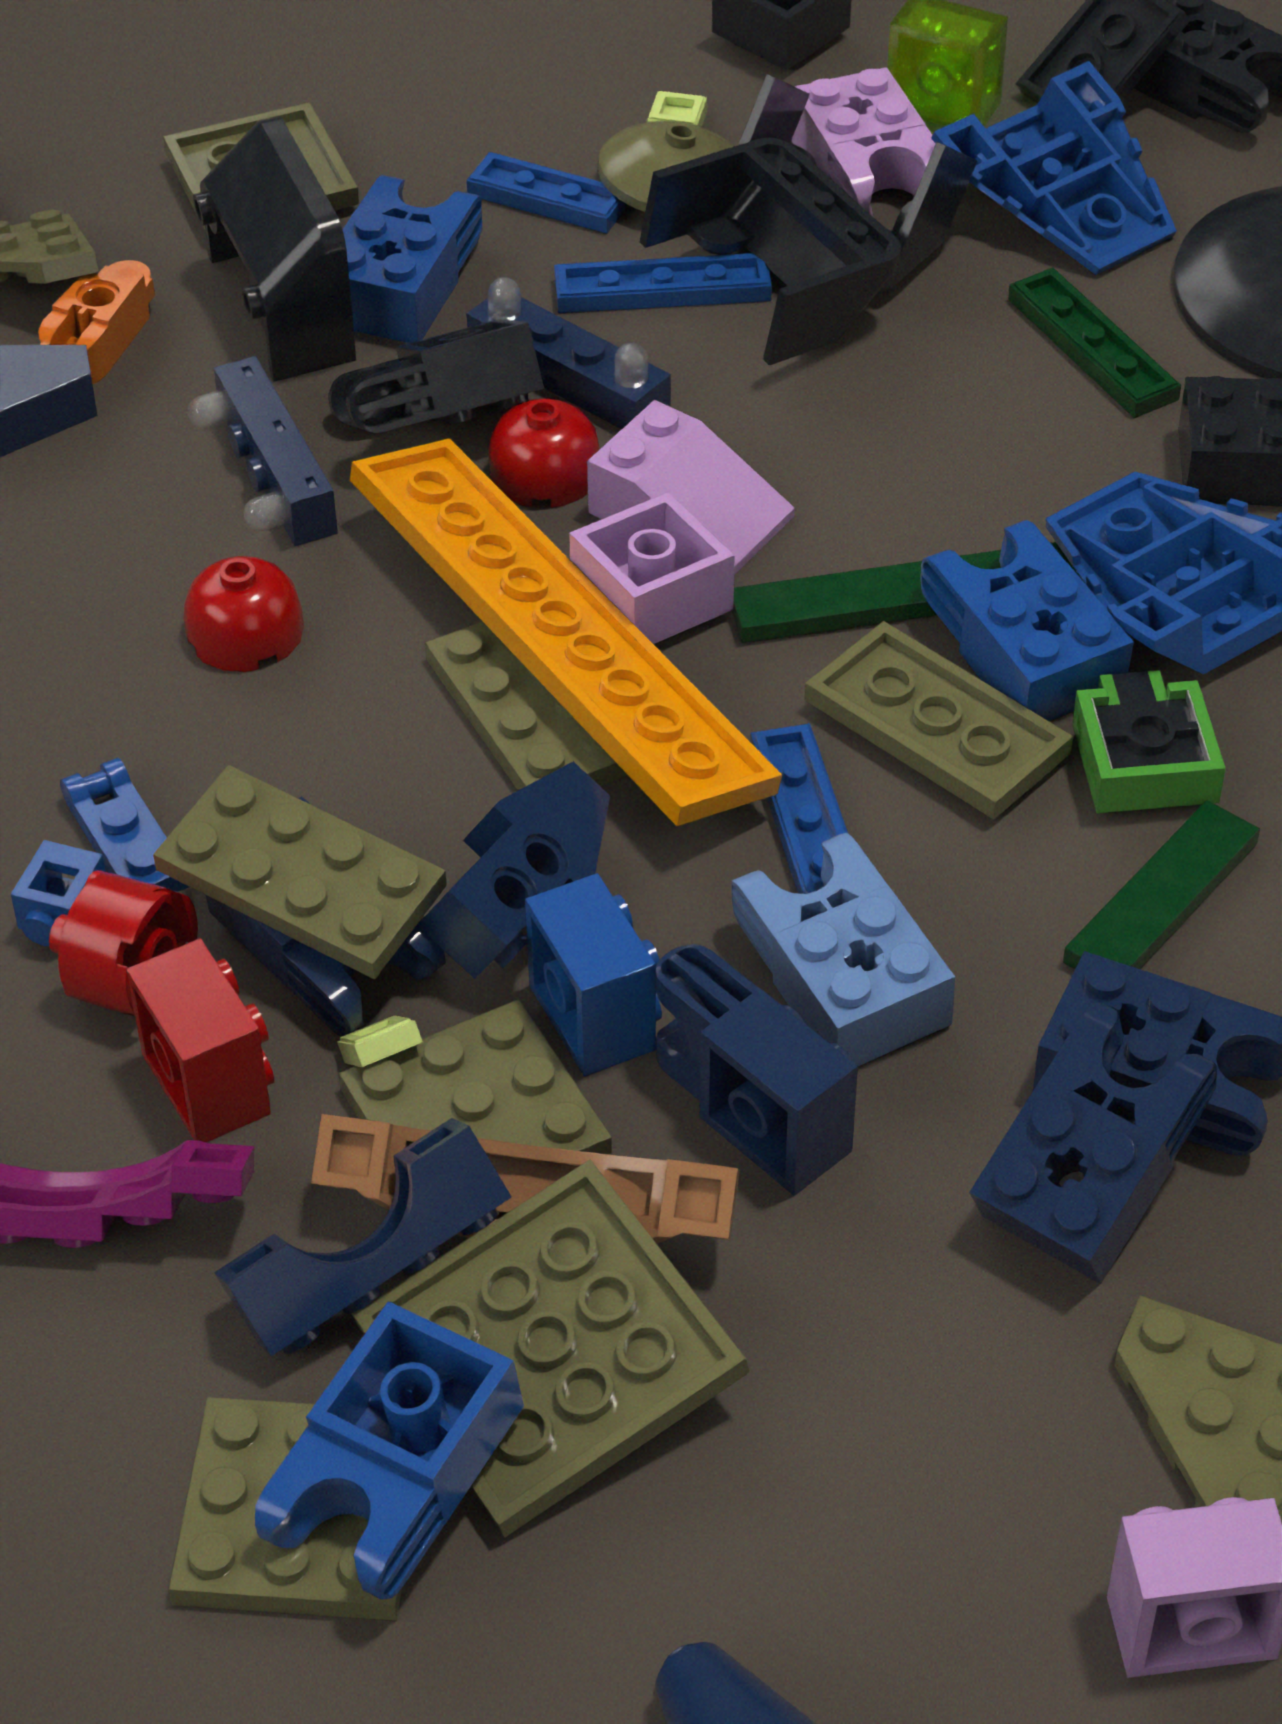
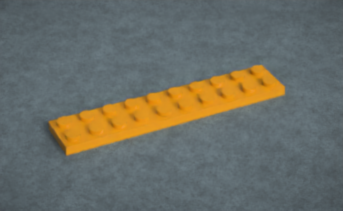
(567, 632)

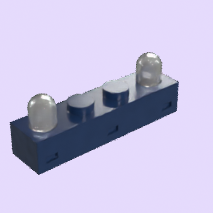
(578, 364)
(275, 453)

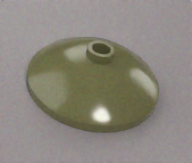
(640, 149)

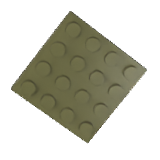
(597, 1331)

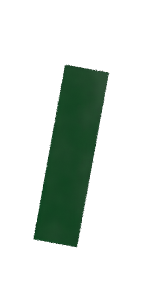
(1094, 342)
(1166, 888)

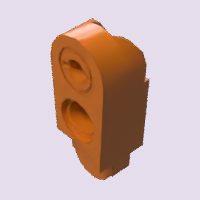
(102, 313)

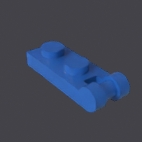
(119, 827)

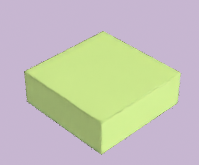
(679, 108)
(379, 1041)

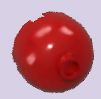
(542, 452)
(242, 614)

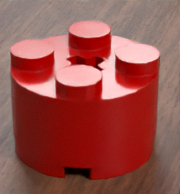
(114, 928)

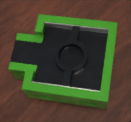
(1147, 743)

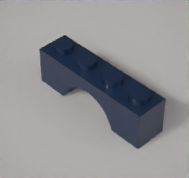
(439, 1190)

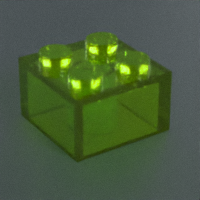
(948, 59)

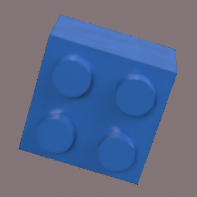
(592, 973)

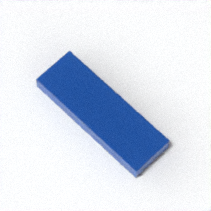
(545, 192)

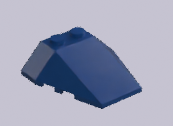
(1069, 171)
(1177, 568)

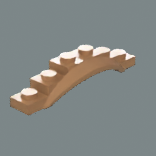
(662, 1194)

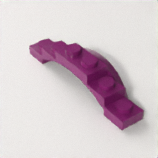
(83, 1205)

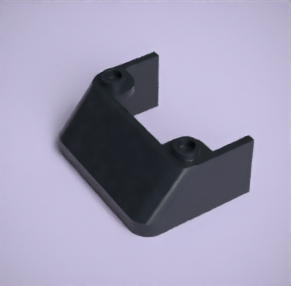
(790, 218)
(923, 221)
(283, 227)

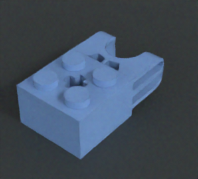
(848, 954)

